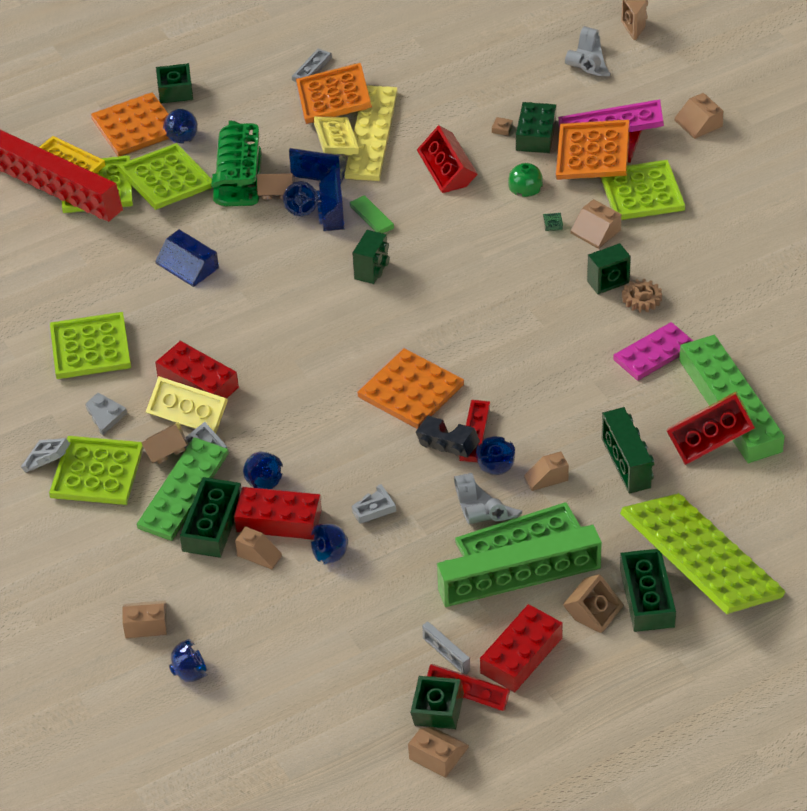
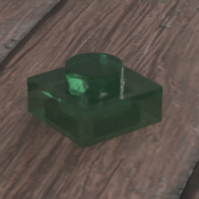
(553, 221)

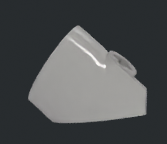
(588, 54)
(478, 505)

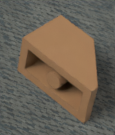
(548, 471)
(257, 548)

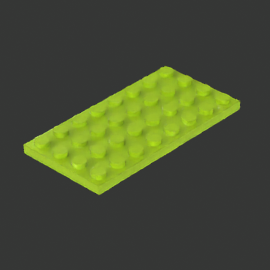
(703, 553)

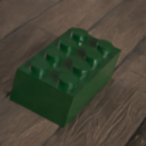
(627, 450)
(210, 517)
(647, 590)

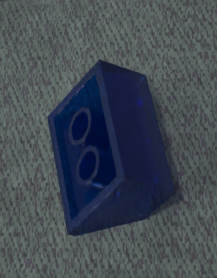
(315, 164)
(331, 202)
(187, 258)

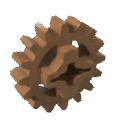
(642, 295)

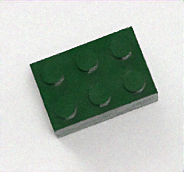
(536, 127)

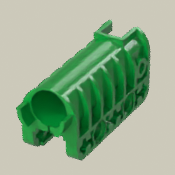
(237, 165)

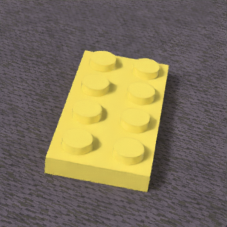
(336, 135)
(186, 404)

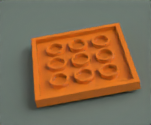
(333, 92)
(132, 124)
(593, 149)
(410, 388)

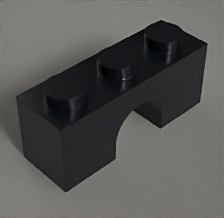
(435, 435)

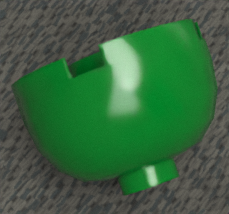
(525, 180)

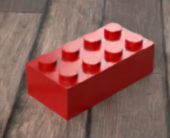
(197, 370)
(278, 512)
(521, 648)

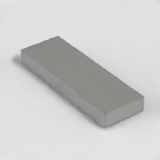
(313, 64)
(446, 648)

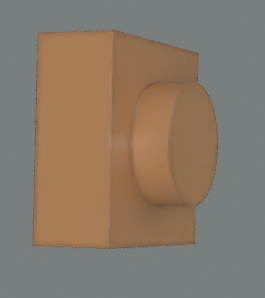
(502, 126)

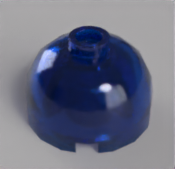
(180, 126)
(300, 198)
(495, 455)
(262, 470)
(329, 543)
(187, 662)

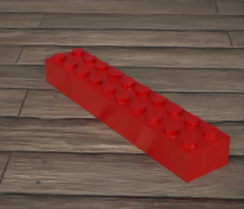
(59, 177)

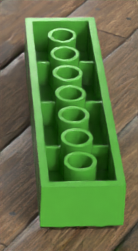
(718, 377)
(519, 565)

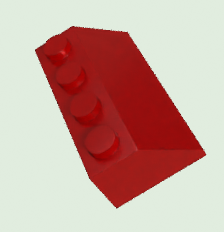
(446, 160)
(710, 428)

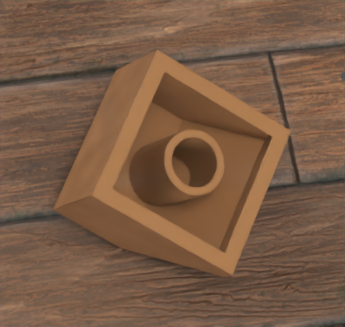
(634, 16)
(700, 116)
(273, 184)
(596, 224)
(164, 443)
(593, 603)
(144, 619)
(436, 750)

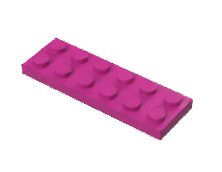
(641, 115)

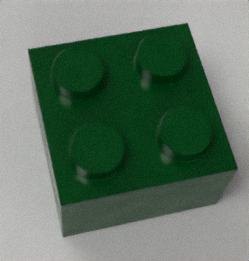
(174, 83)
(370, 256)
(608, 268)
(437, 702)

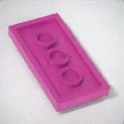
(652, 351)

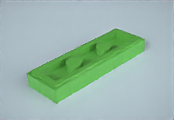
(371, 215)

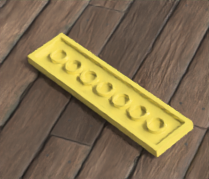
(372, 135)

